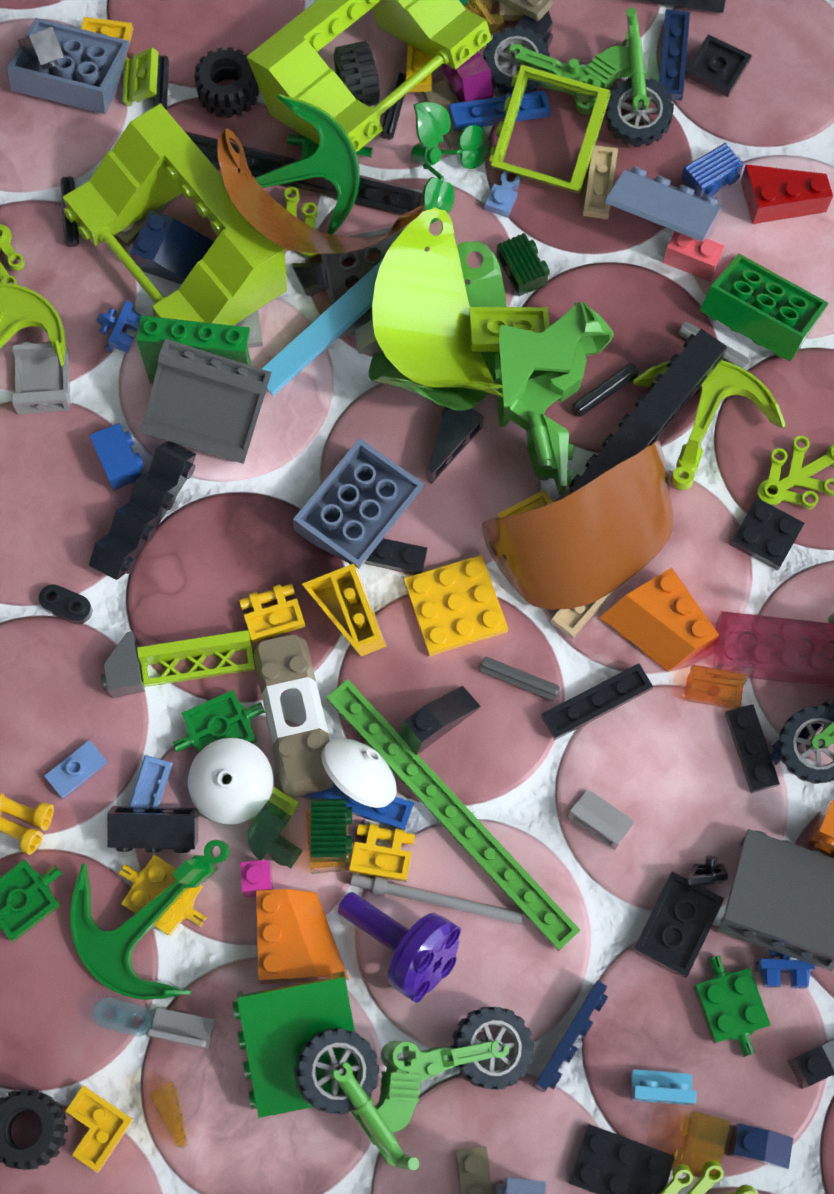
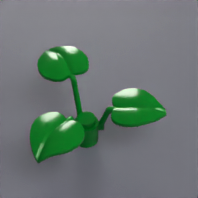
(431, 126)

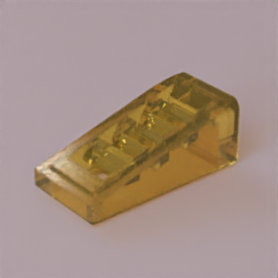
(169, 1106)

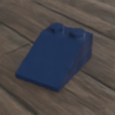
(168, 248)

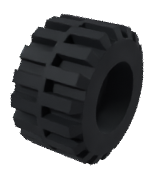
(358, 71)
(231, 98)
(52, 1129)

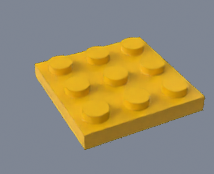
(455, 605)

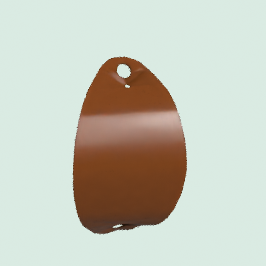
(274, 220)

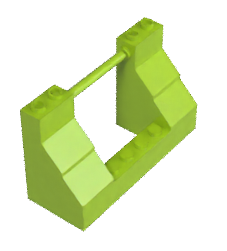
(293, 68)
(145, 171)

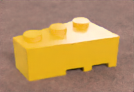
(349, 608)

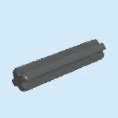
(519, 678)

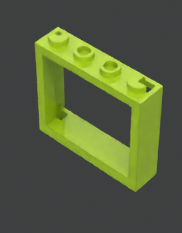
(512, 107)

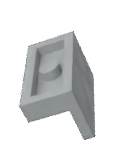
(601, 819)
(182, 1028)

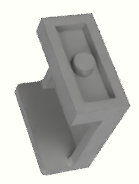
(40, 379)

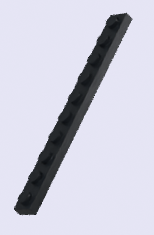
(371, 190)

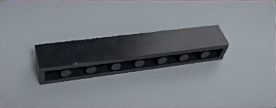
(658, 407)

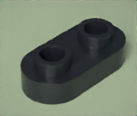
(64, 603)

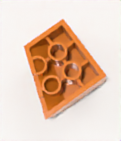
(663, 621)
(294, 938)

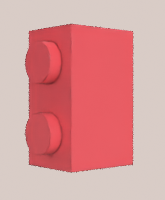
(693, 255)

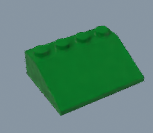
(763, 307)

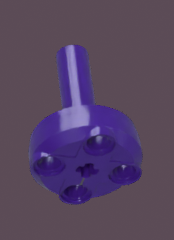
(420, 954)

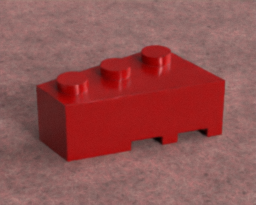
(784, 193)

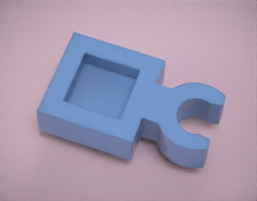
(503, 197)

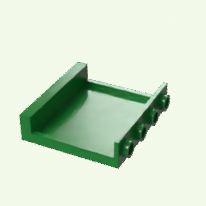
(218, 339)
(273, 1034)

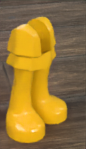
(40, 817)

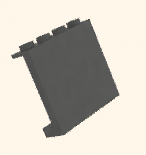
(205, 401)
(783, 899)

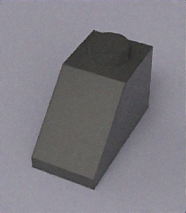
(123, 669)

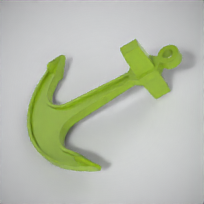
(25, 308)
(722, 382)

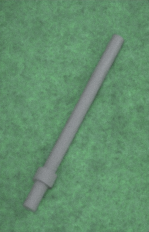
(381, 886)

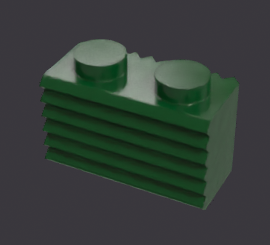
(522, 264)
(329, 830)

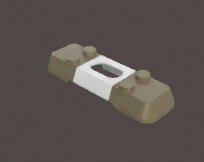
(281, 666)

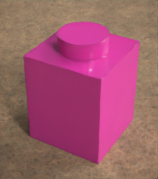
(256, 876)

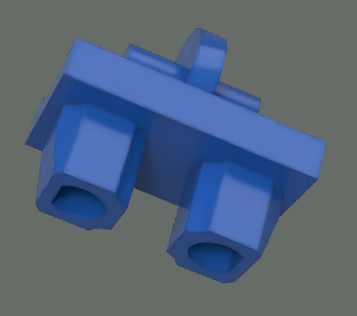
(119, 339)
(771, 969)

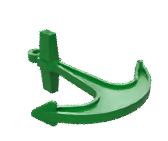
(333, 160)
(110, 952)

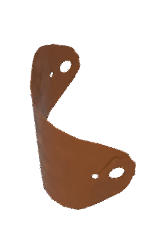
(588, 539)

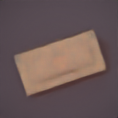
(714, 687)

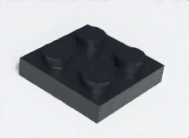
(718, 65)
(767, 533)

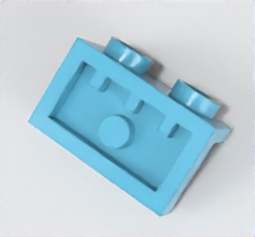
(662, 1087)

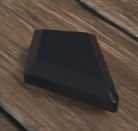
(311, 277)
(707, 873)

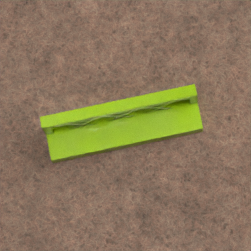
(195, 648)

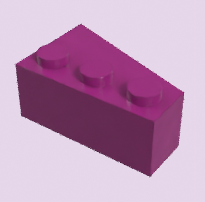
(470, 80)

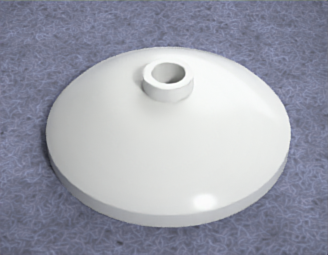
(359, 772)
(248, 789)

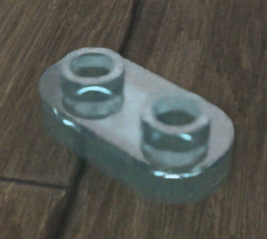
(124, 1017)

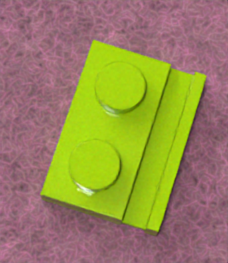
(140, 76)

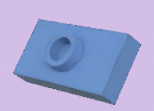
(76, 769)
(151, 782)

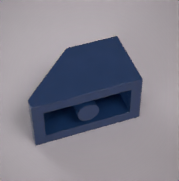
(760, 1146)

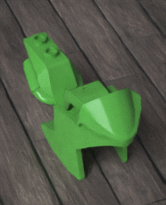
(544, 370)

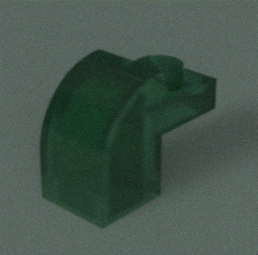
(266, 838)

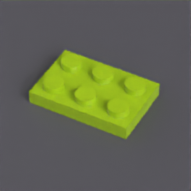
(487, 321)

